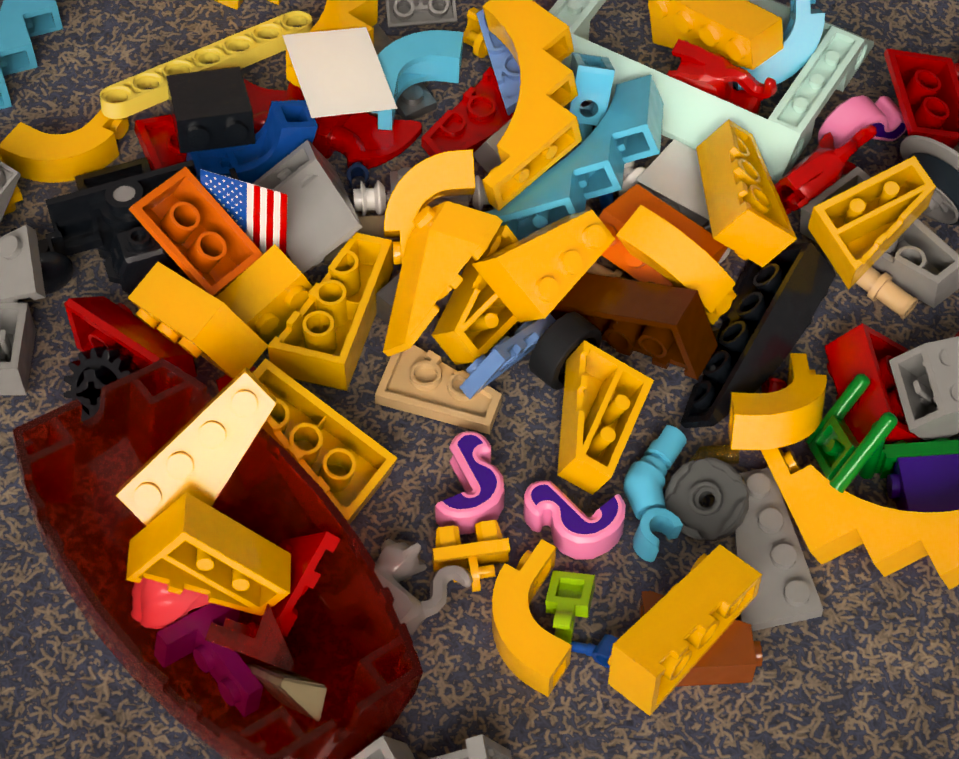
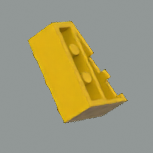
(870, 217)
(545, 265)
(267, 293)
(474, 313)
(197, 320)
(597, 415)
(211, 555)

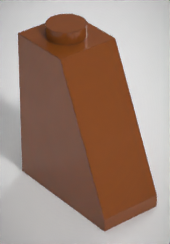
(729, 659)

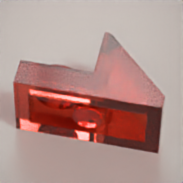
(268, 644)

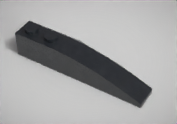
(759, 329)

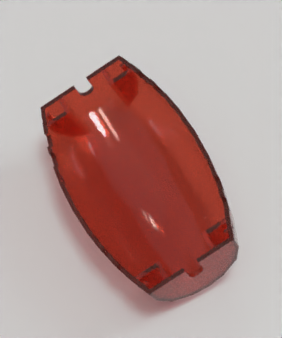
(343, 625)

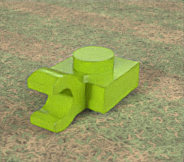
(567, 597)

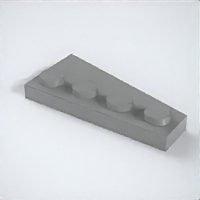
(20, 266)
(772, 548)

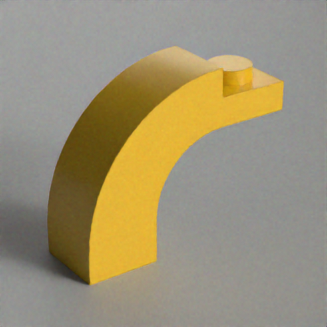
(63, 156)
(431, 179)
(678, 260)
(780, 416)
(522, 643)

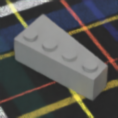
(916, 260)

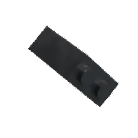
(210, 109)

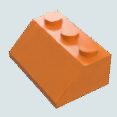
(620, 211)
(196, 232)

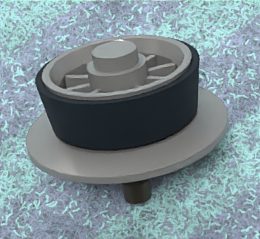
(943, 169)

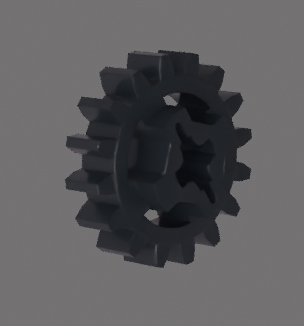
(91, 372)

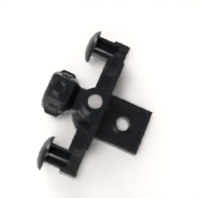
(101, 220)

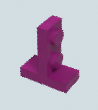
(231, 673)

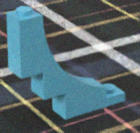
(17, 24)
(596, 166)

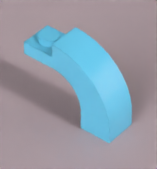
(799, 43)
(417, 59)

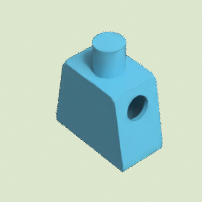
(593, 82)

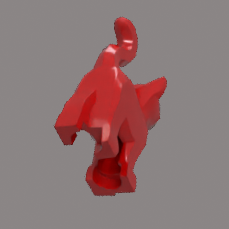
(716, 76)
(820, 169)

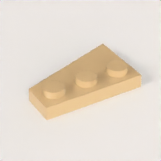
(429, 388)

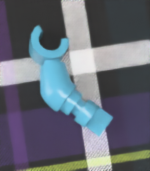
(645, 492)

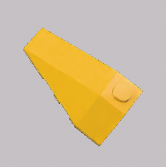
(430, 267)

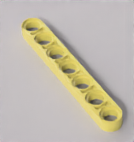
(233, 51)

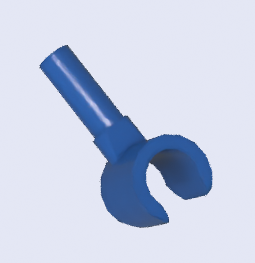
(600, 652)

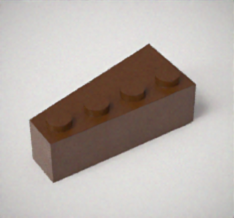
(645, 319)

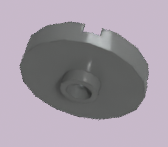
(692, 484)

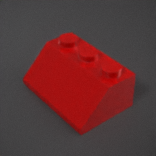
(926, 94)
(103, 323)
(868, 353)

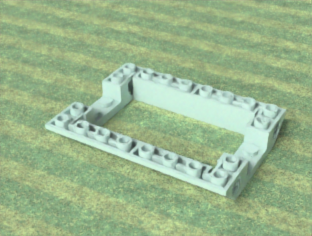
(695, 114)

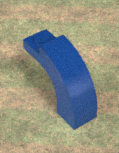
(284, 131)

